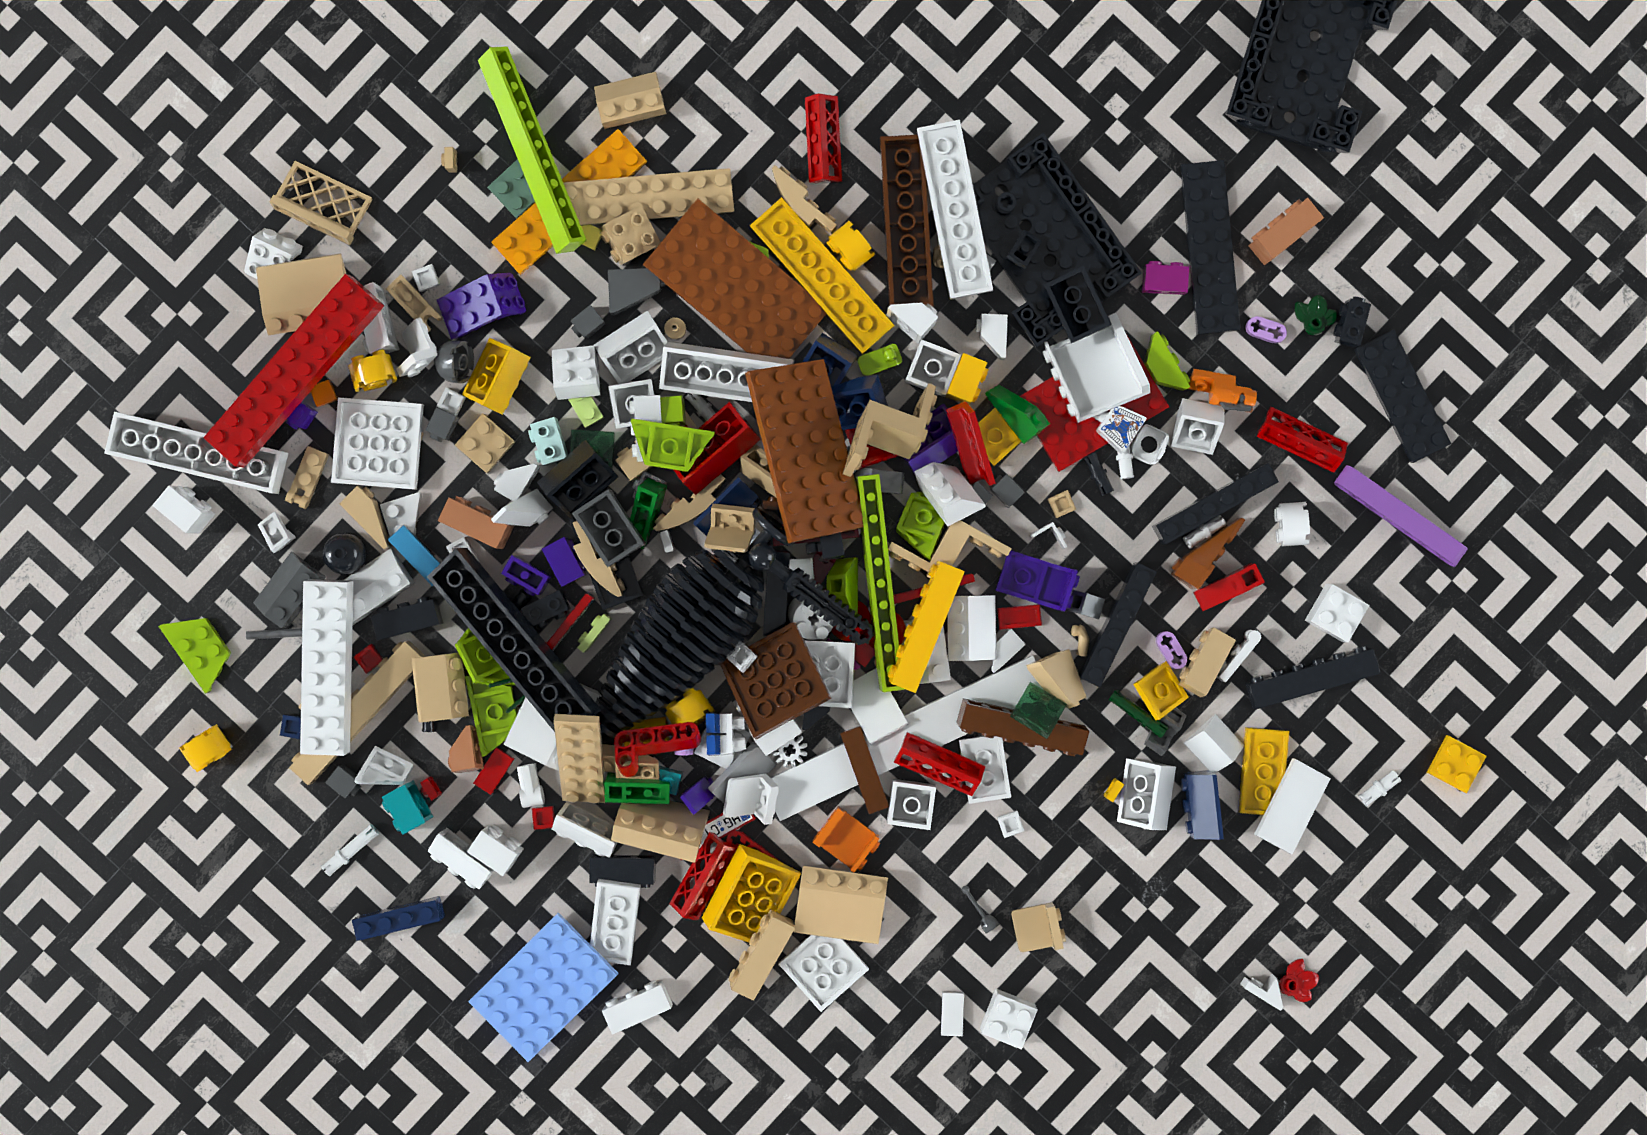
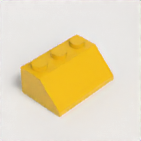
(496, 376)

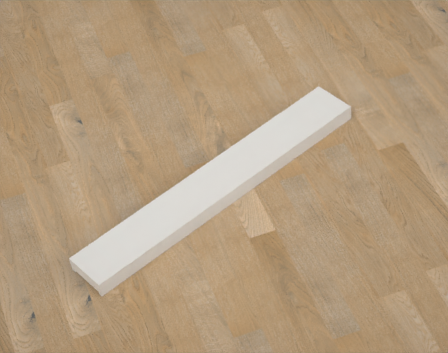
(935, 722)

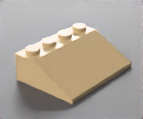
(295, 289)
(661, 828)
(840, 905)

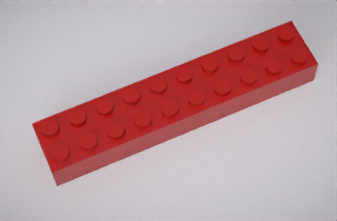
(294, 371)

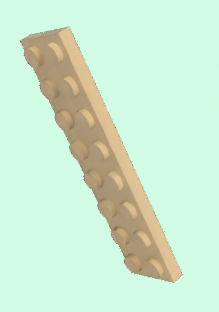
(657, 194)

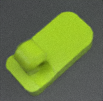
(879, 360)

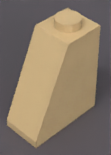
(1059, 677)

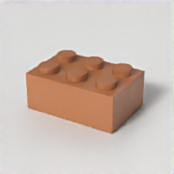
(1285, 230)
(475, 522)

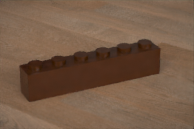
(996, 721)

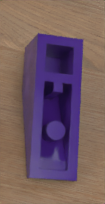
(698, 794)

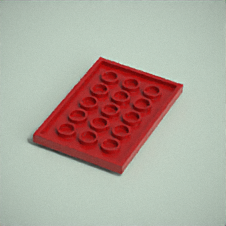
(1067, 439)

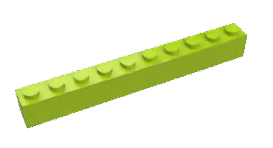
(531, 149)
(878, 578)

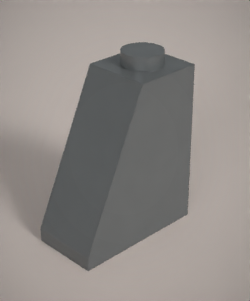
(631, 288)

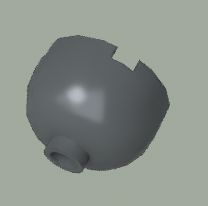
(454, 361)

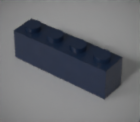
(398, 918)

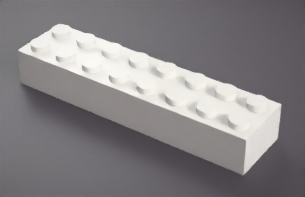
(190, 453)
(326, 667)

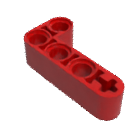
(656, 745)

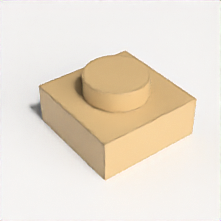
(449, 159)

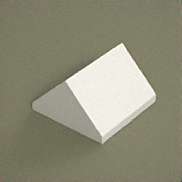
(1214, 744)

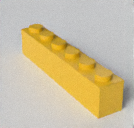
(926, 626)

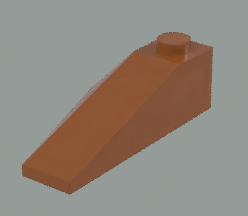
(1197, 564)

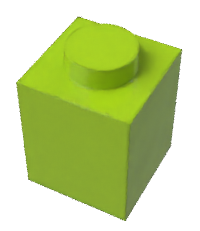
(673, 410)

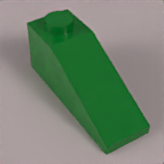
(1020, 414)
(647, 506)
(636, 790)

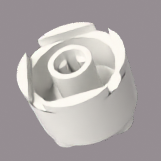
(1292, 524)
(810, 628)

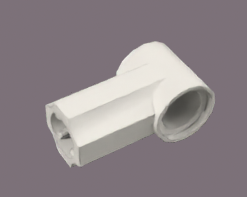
(531, 791)

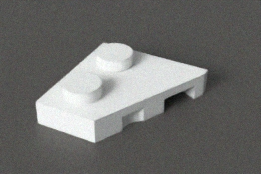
(401, 512)
(383, 769)

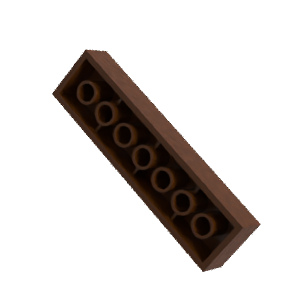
(906, 220)

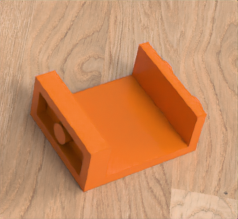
(847, 839)

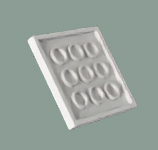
(377, 443)

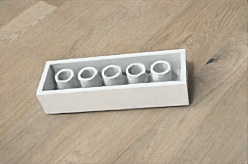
(711, 370)

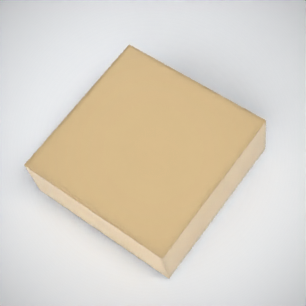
(1062, 504)

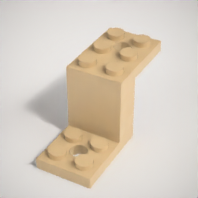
(890, 430)
(950, 547)

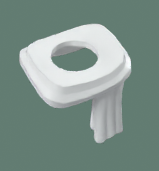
(1161, 438)

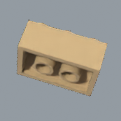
(629, 100)
(440, 687)

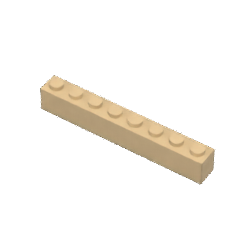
(364, 705)

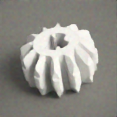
(794, 755)

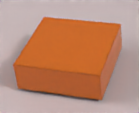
(323, 393)

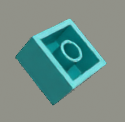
(407, 807)

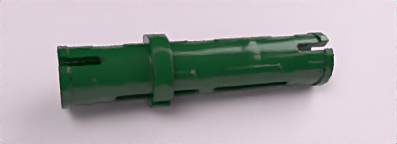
(1135, 711)

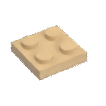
(485, 443)

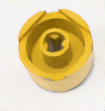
(851, 246)
(371, 371)
(690, 708)
(206, 748)

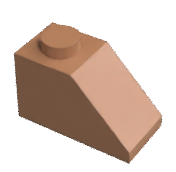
(465, 752)

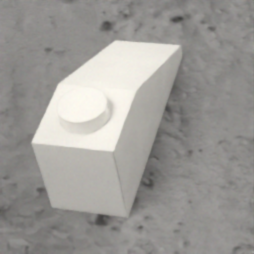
(525, 511)

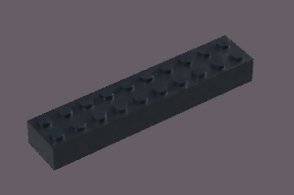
(510, 638)

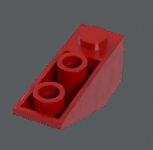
(1229, 586)

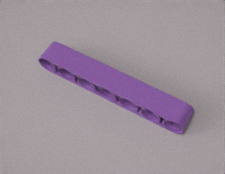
(1400, 515)

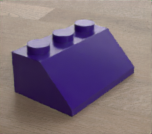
(938, 442)

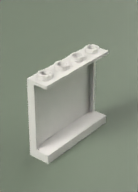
(1097, 371)

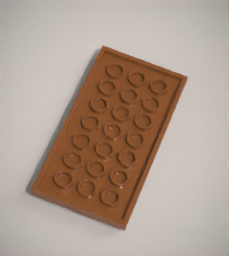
(734, 284)
(805, 450)

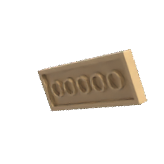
(580, 758)

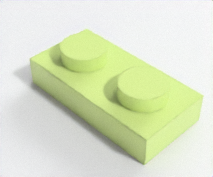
(586, 410)
(588, 639)

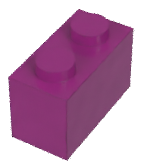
(1165, 278)

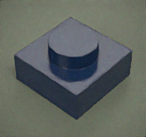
(291, 726)

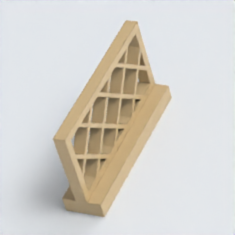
(308, 215)

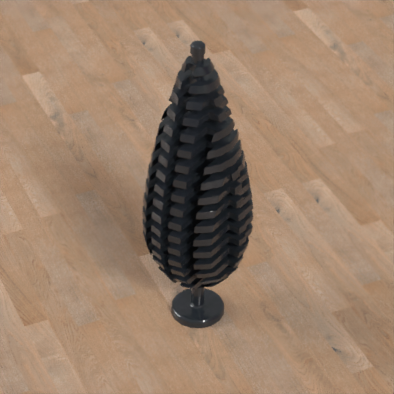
(684, 631)

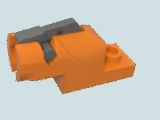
(1223, 390)

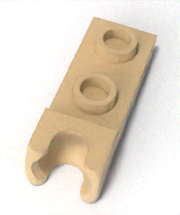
(412, 300)

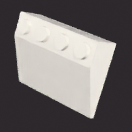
(534, 736)

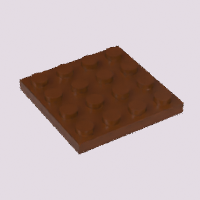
(778, 682)

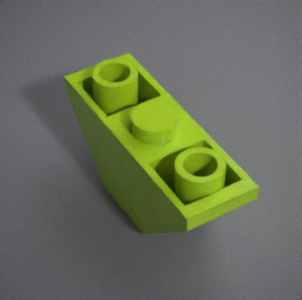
(1164, 365)
(843, 581)

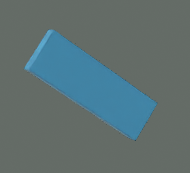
(414, 551)

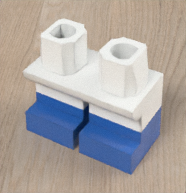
(727, 743)

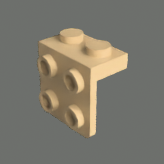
(629, 235)
(730, 528)
(1038, 927)

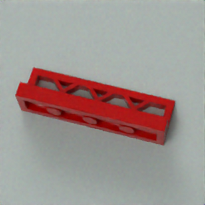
(819, 138)
(1302, 442)
(970, 443)
(942, 762)
(706, 880)

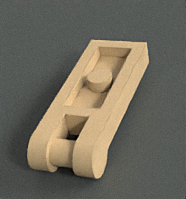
(307, 477)

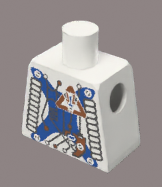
(1119, 427)

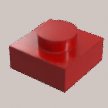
(430, 788)

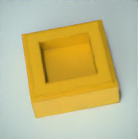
(1113, 790)

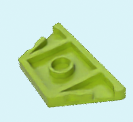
(669, 444)
(920, 525)
(198, 648)
(478, 661)
(490, 713)

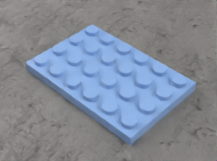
(543, 987)

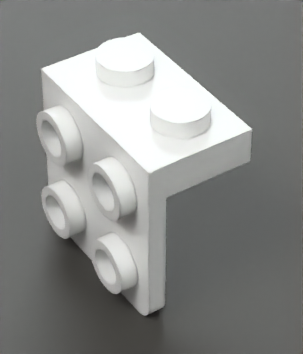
(269, 249)
(420, 347)
(751, 796)

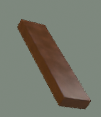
(864, 769)

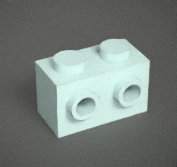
(548, 441)

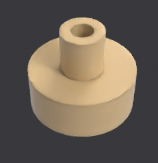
(677, 333)

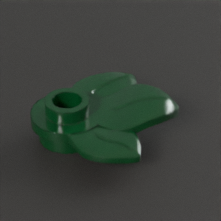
(1316, 312)

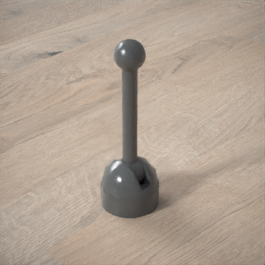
(988, 922)

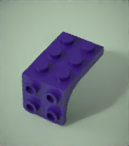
(480, 303)
(1037, 581)

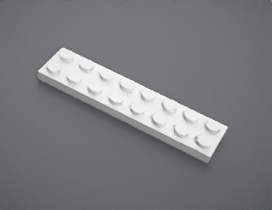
(954, 209)

